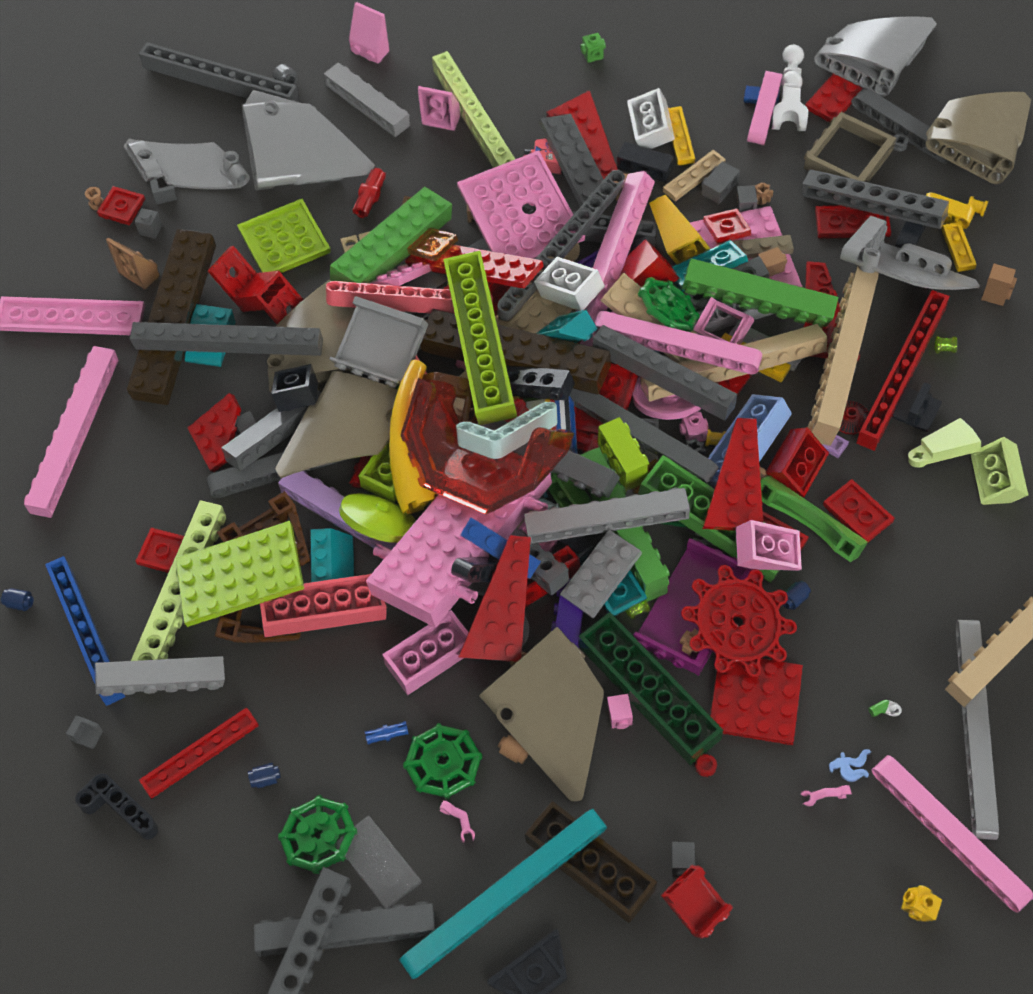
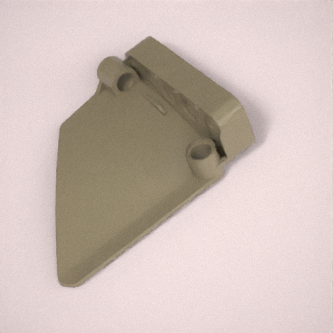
(553, 709)

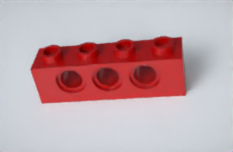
(566, 556)

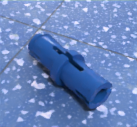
(386, 732)

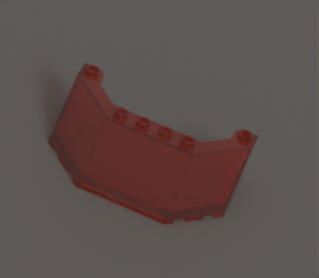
(466, 475)

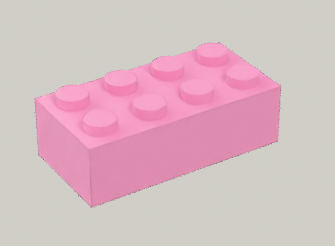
(426, 653)

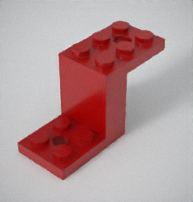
(254, 290)

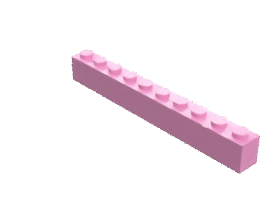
(620, 235)
(71, 432)

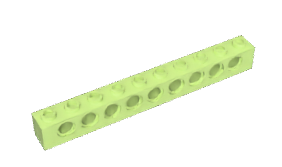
(472, 110)
(167, 600)

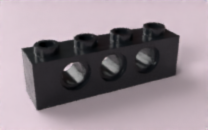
(540, 382)

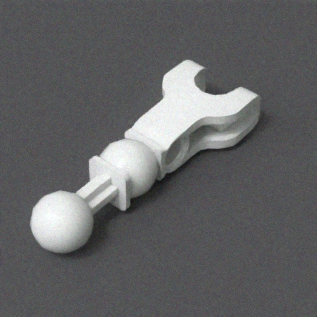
(790, 107)

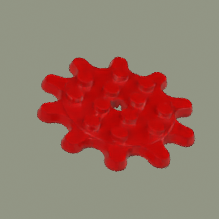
(753, 605)

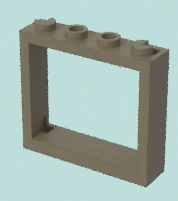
(858, 128)

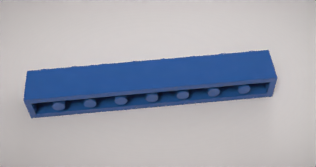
(79, 619)

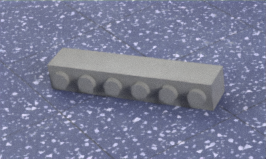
(367, 99)
(159, 675)

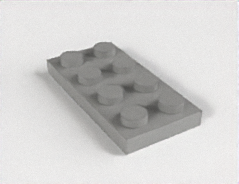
(601, 573)

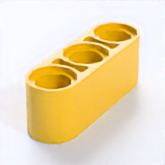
(956, 211)

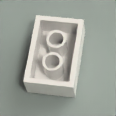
(651, 119)
(569, 283)

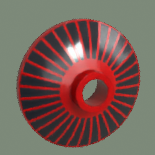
(853, 423)

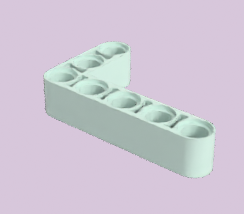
(509, 436)

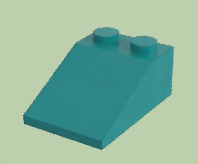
(210, 316)
(625, 595)

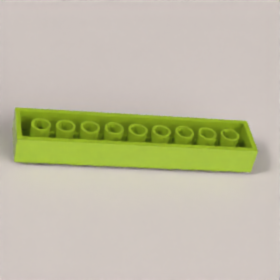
(480, 338)

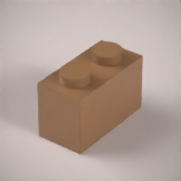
(999, 285)

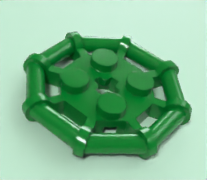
(669, 304)
(441, 772)
(317, 822)

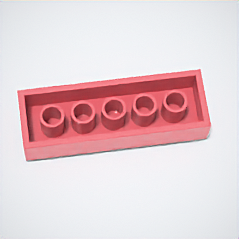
(322, 606)

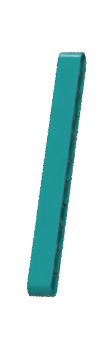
(502, 894)

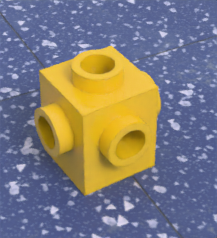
(921, 904)

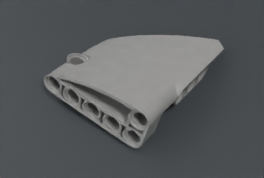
(875, 50)
(298, 146)
(873, 255)

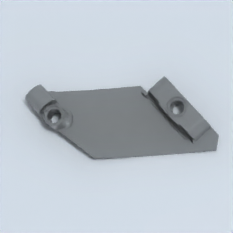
(188, 164)

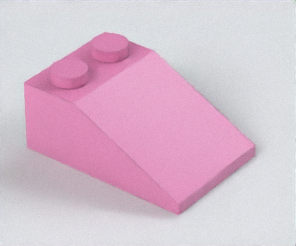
(368, 33)
(438, 108)
(768, 547)

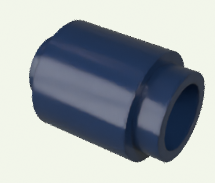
(797, 594)
(17, 599)
(264, 775)

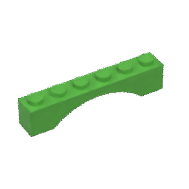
(830, 530)

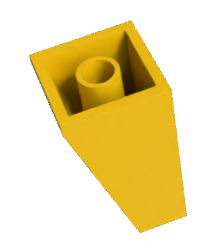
(677, 233)

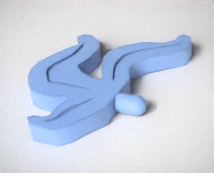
(845, 769)

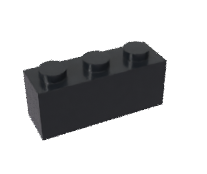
(638, 159)

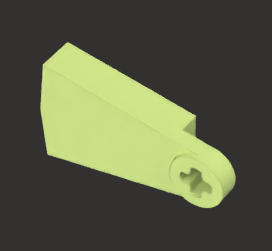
(946, 443)

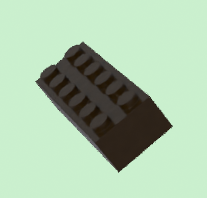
(596, 866)

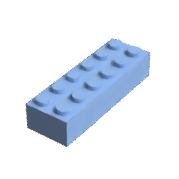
(771, 417)

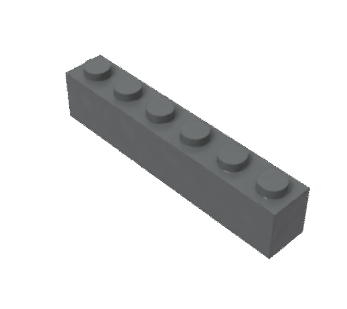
(262, 436)

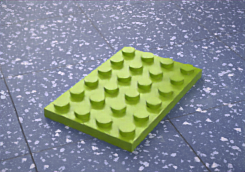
(239, 573)

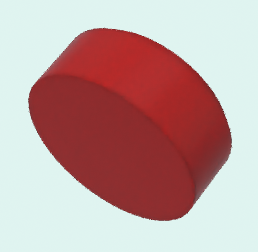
(706, 765)

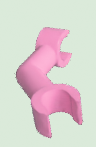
(839, 792)
(448, 809)

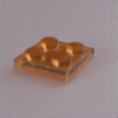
(432, 244)

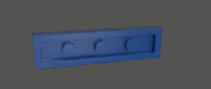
(491, 542)

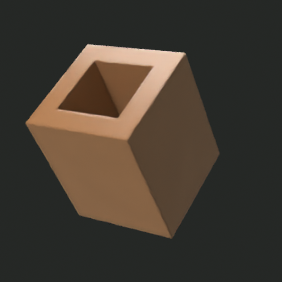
(774, 261)

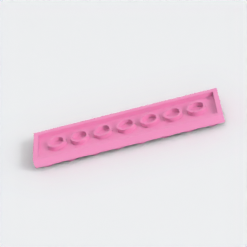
(69, 315)

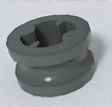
(901, 138)

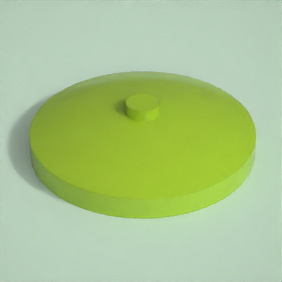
(375, 517)

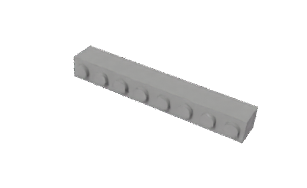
(607, 515)

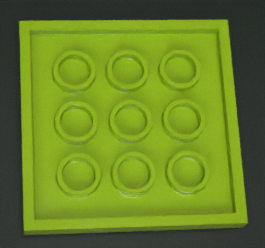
(284, 238)

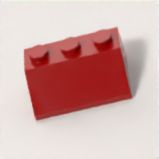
(798, 460)

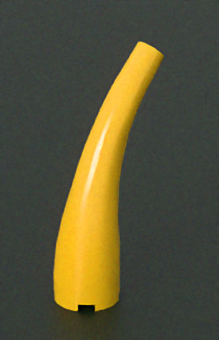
(405, 477)

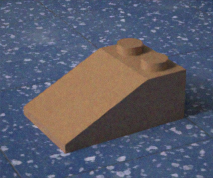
(133, 264)

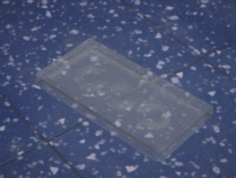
(380, 864)

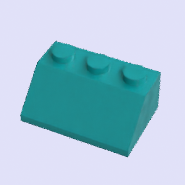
(570, 327)
(331, 555)

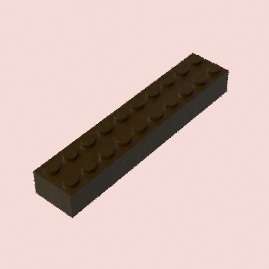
(174, 303)
(525, 349)

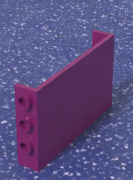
(665, 624)

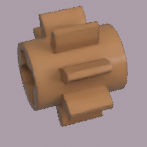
(763, 193)
(686, 639)

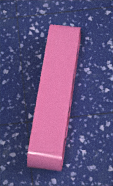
(764, 108)

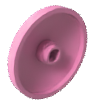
(664, 408)

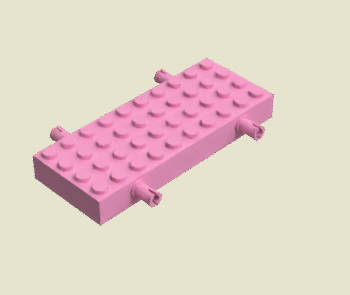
(418, 569)

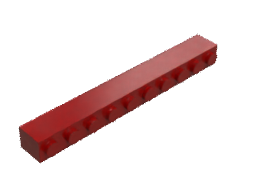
(902, 370)

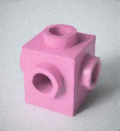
(694, 427)

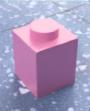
(619, 711)

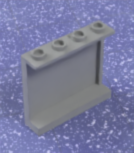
(380, 342)

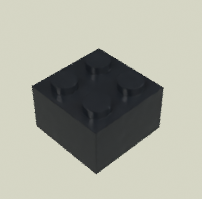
(294, 388)

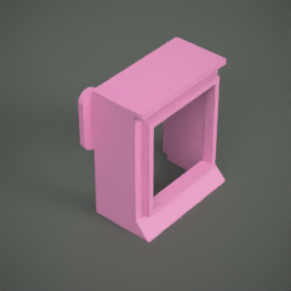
(740, 333)

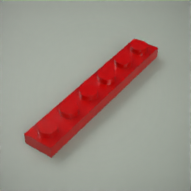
(198, 753)

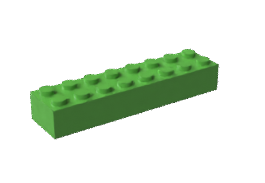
(388, 242)
(759, 293)
(670, 475)
(647, 569)

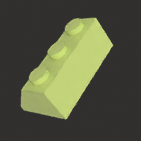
(999, 473)

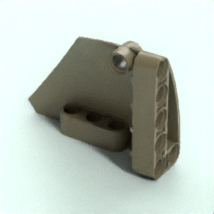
(984, 129)
(333, 323)
(344, 424)

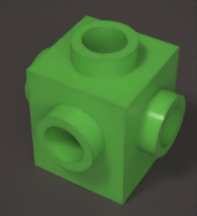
(593, 47)

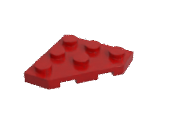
(215, 430)

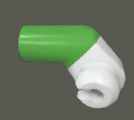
(886, 707)

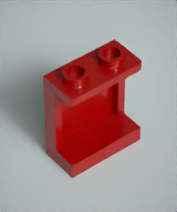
(696, 902)

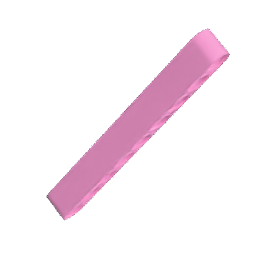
(683, 343)
(953, 834)

